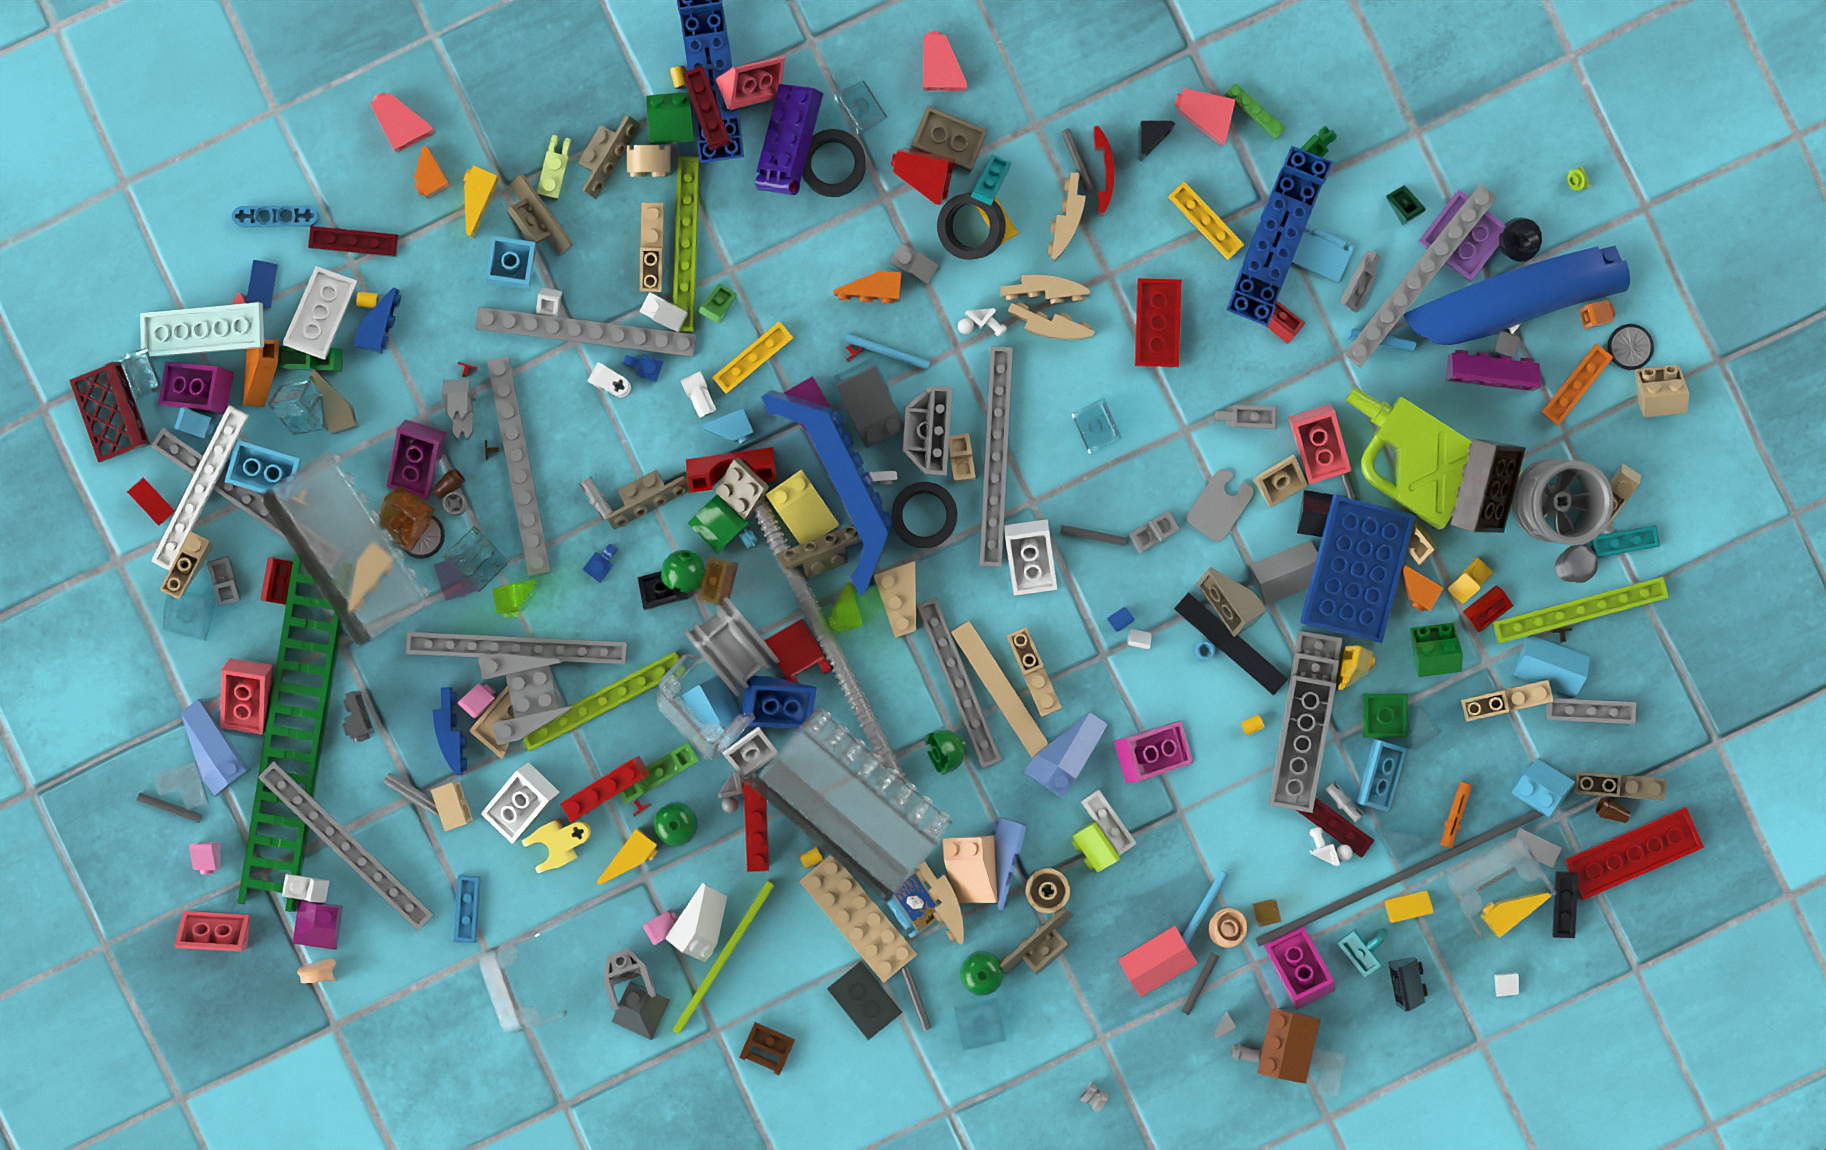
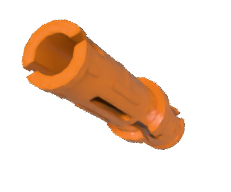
(1452, 825)

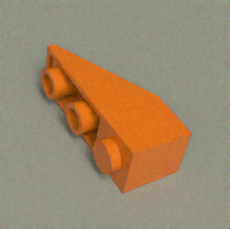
(879, 285)
(259, 372)

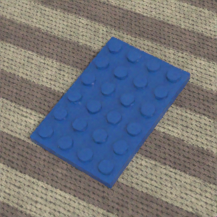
(1357, 568)

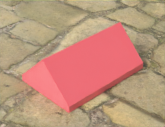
(751, 83)
(213, 931)
(1157, 961)

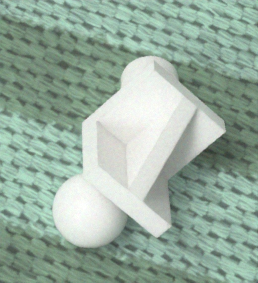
(980, 318)
(1327, 851)

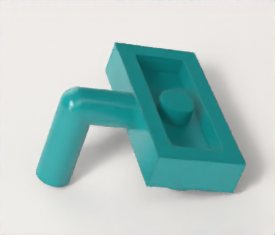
(1361, 952)

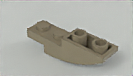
(1620, 786)

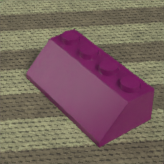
(1493, 372)

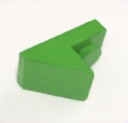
(718, 303)

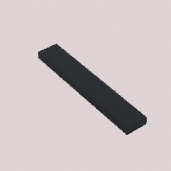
(1232, 646)

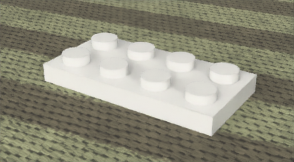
(320, 312)

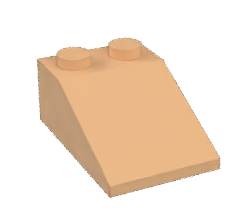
(971, 868)

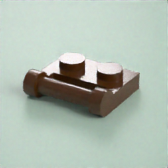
(769, 1041)

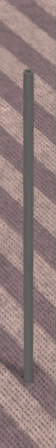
(1398, 877)

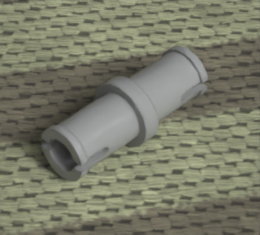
(596, 498)
(1344, 801)

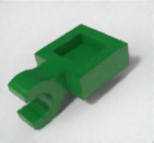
(1318, 144)

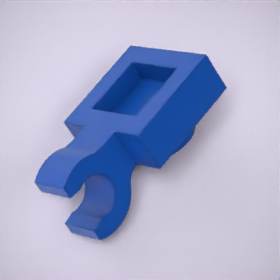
(646, 367)
(599, 565)

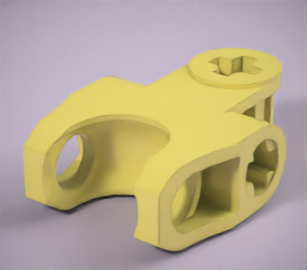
(559, 842)

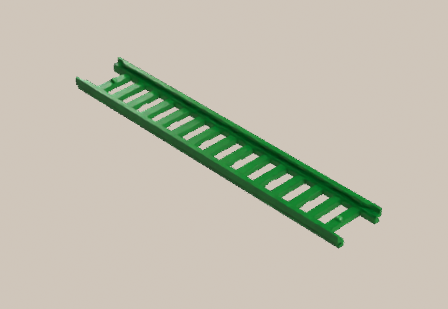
(316, 736)

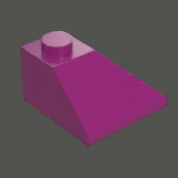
(317, 924)

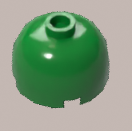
(683, 570)
(946, 750)
(675, 824)
(981, 973)

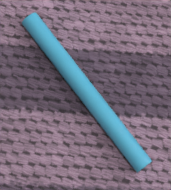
(887, 351)
(1204, 906)

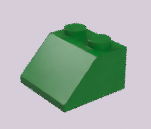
(670, 118)

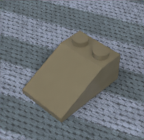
(1233, 602)

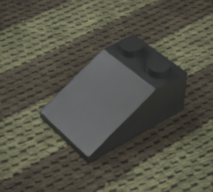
(870, 406)

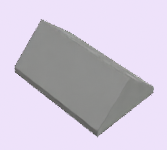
(1285, 572)

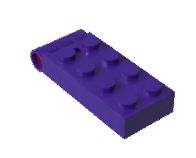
(788, 139)

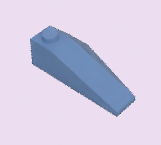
(214, 753)
(1065, 756)
(1008, 843)

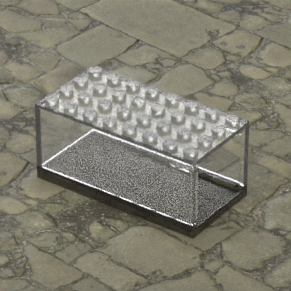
(330, 532)
(852, 804)

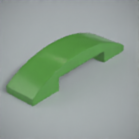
(662, 771)

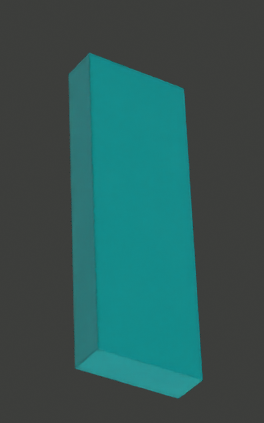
(991, 180)
(1625, 541)

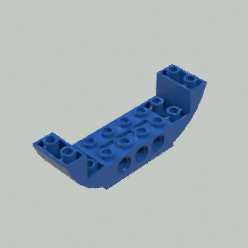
(708, 46)
(1278, 235)

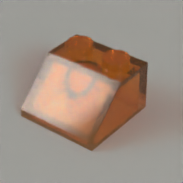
(405, 517)

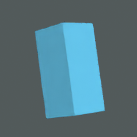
(259, 467)
(1551, 662)
(714, 703)
(1381, 775)

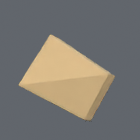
(1421, 544)

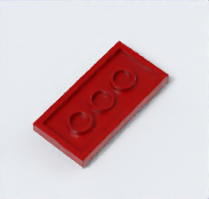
(1158, 322)

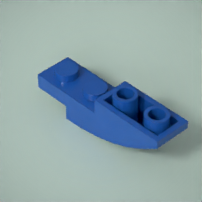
(450, 741)

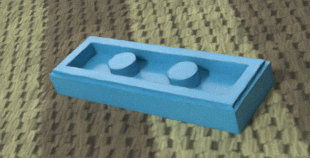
(1388, 341)
(467, 908)

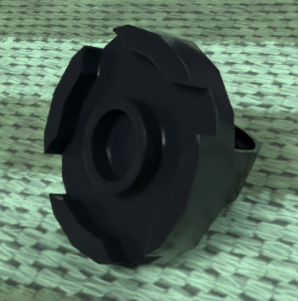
(1520, 239)

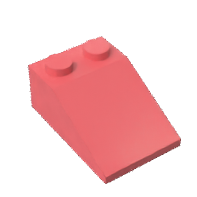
(1319, 443)
(245, 695)

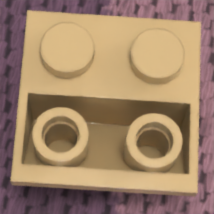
(1661, 391)

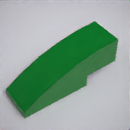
(298, 360)

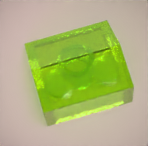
(514, 597)
(845, 612)

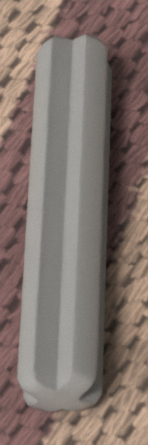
(411, 793)

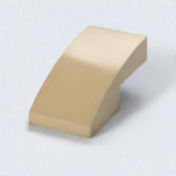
(961, 458)

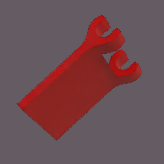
(796, 650)

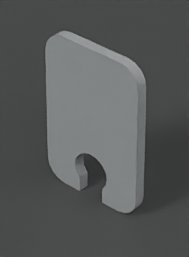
(1215, 509)

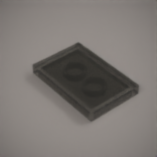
(864, 1000)

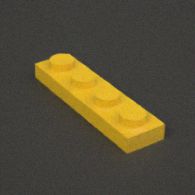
(1205, 220)
(753, 357)

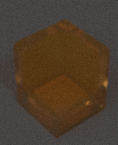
(1266, 912)

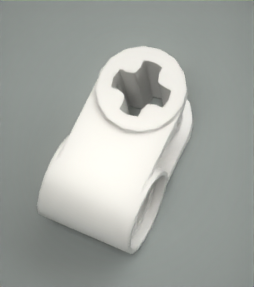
(606, 379)

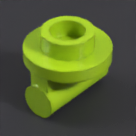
(1578, 179)

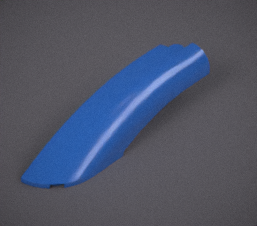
(1521, 296)

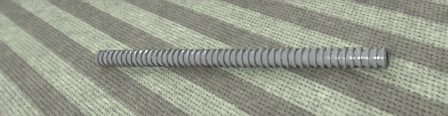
(827, 640)

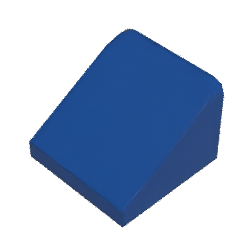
(1120, 619)

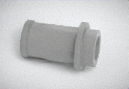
(1245, 1053)

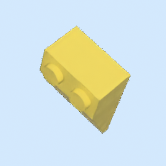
(802, 508)

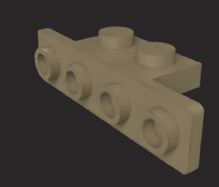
(605, 152)
(535, 218)
(644, 496)
(821, 553)
(1041, 947)

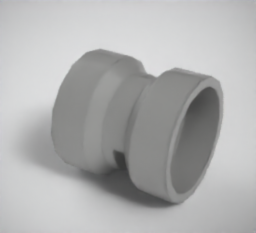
(452, 501)
(1095, 1097)

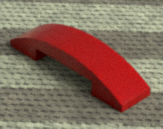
(1102, 144)

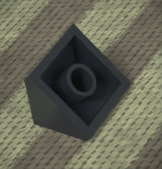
(1151, 134)
(1314, 513)
(656, 593)

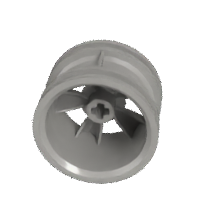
(1536, 500)
(731, 646)

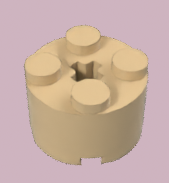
(648, 160)
(1058, 884)

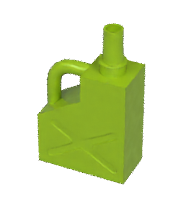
(1425, 459)

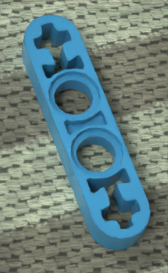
(275, 219)

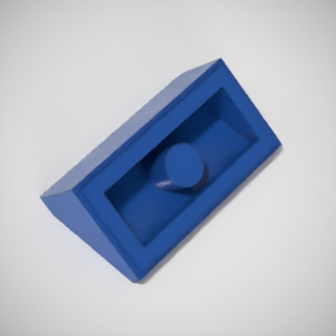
(262, 283)

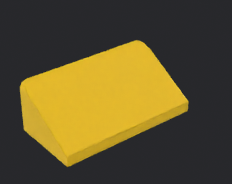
(1408, 906)

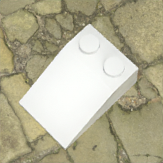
(1030, 557)
(520, 802)
(699, 924)

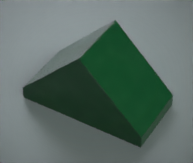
(1405, 204)

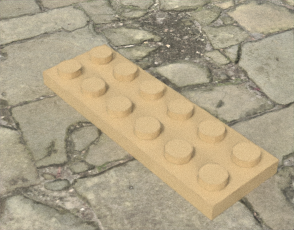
(858, 918)

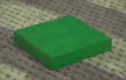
(1385, 715)

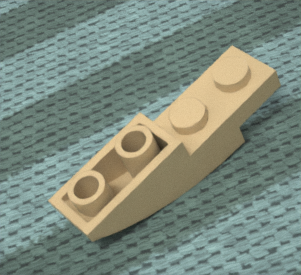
(1065, 226)
(652, 246)
(1053, 287)
(1059, 328)
(1034, 672)
(1507, 700)
(948, 909)

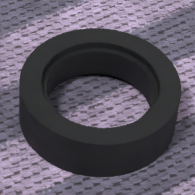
(856, 176)
(947, 235)
(928, 488)

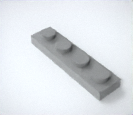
(1591, 711)

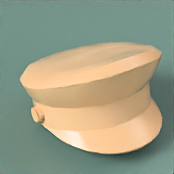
(1228, 928)
(317, 971)

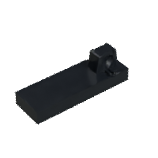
(1565, 905)

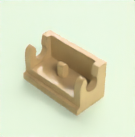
(452, 805)

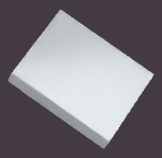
(750, 752)

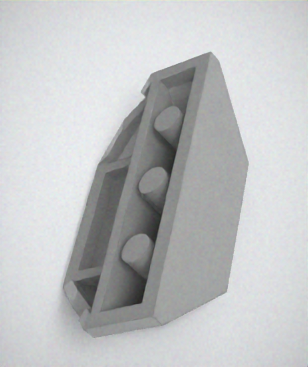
(928, 430)

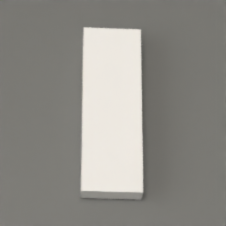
(1108, 822)

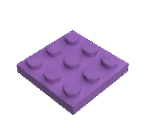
(1476, 246)

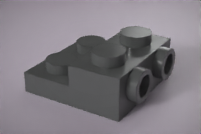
(359, 723)

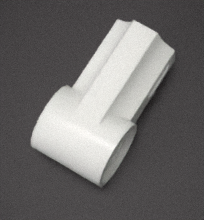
(697, 390)

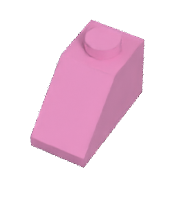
(478, 700)
(206, 856)
(660, 926)

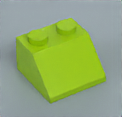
(1095, 847)

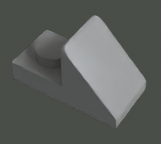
(914, 263)

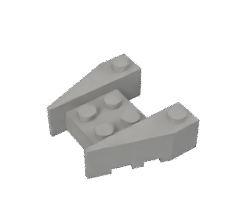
(530, 691)

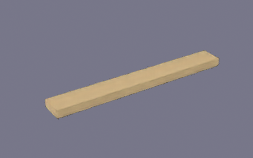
(1000, 688)

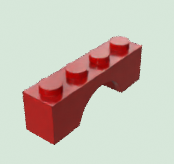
(708, 470)
(605, 789)
(756, 829)

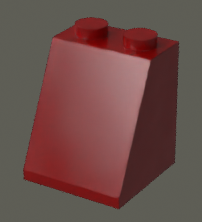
(924, 172)

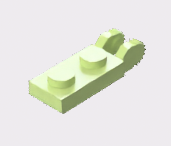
(554, 169)

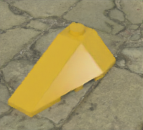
(1354, 665)

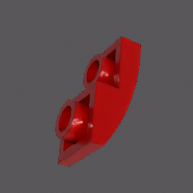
(150, 501)

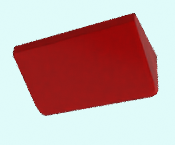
(1284, 323)
(276, 581)
(1488, 608)

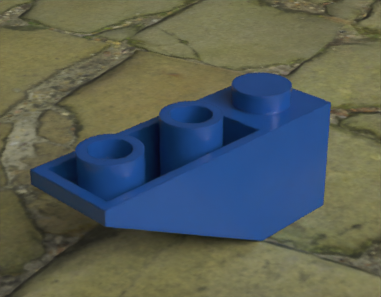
(375, 326)

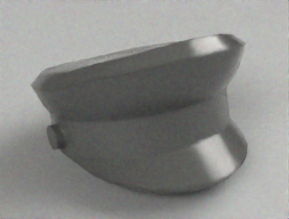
(1576, 564)

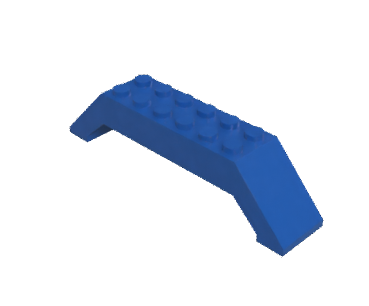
(847, 475)

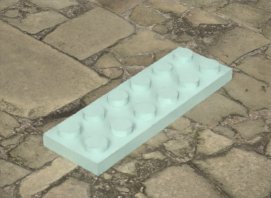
(202, 329)

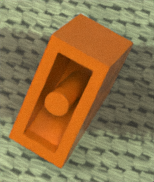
(429, 175)
(1597, 314)
(1420, 589)

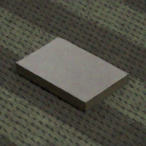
(949, 137)

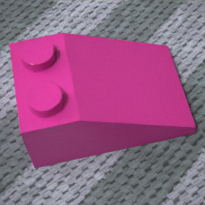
(1153, 752)
(1300, 968)

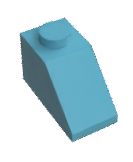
(195, 424)
(731, 427)

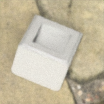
(548, 302)
(1139, 639)
(1507, 984)

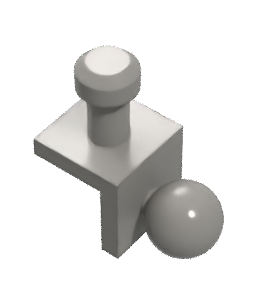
(733, 787)

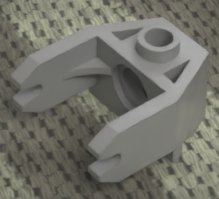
(458, 403)
(623, 967)

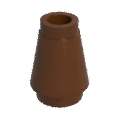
(449, 483)
(1611, 810)

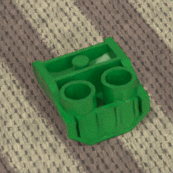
(717, 523)

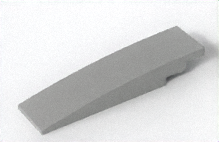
(1305, 721)

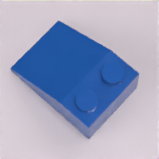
(777, 702)

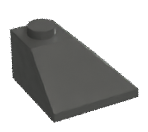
(639, 1011)

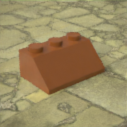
(1288, 1045)

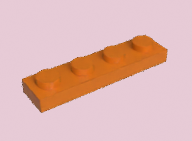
(1576, 384)

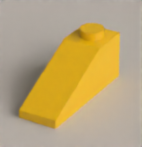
(478, 192)
(633, 853)
(1507, 913)

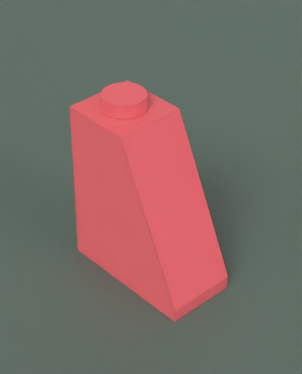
(940, 65)
(1206, 112)
(399, 122)

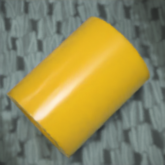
(677, 77)
(367, 299)
(1252, 725)
(811, 857)

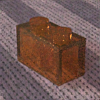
(718, 580)

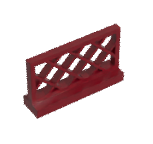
(126, 404)

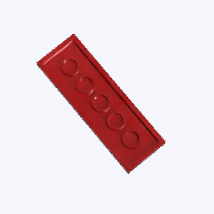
(1634, 853)

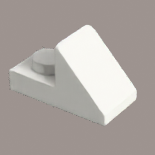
(664, 312)
(305, 888)

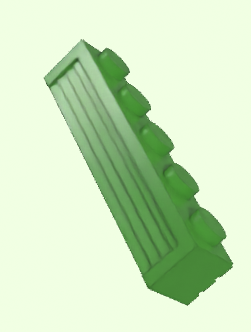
(1255, 111)

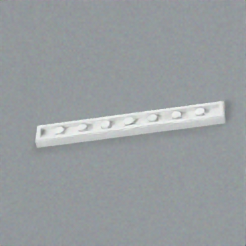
(201, 486)

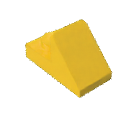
(1470, 580)

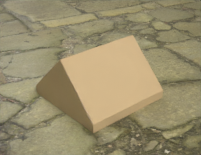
(1281, 481)

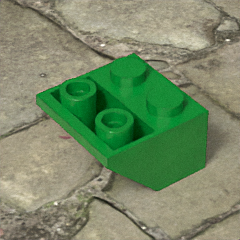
(1436, 649)

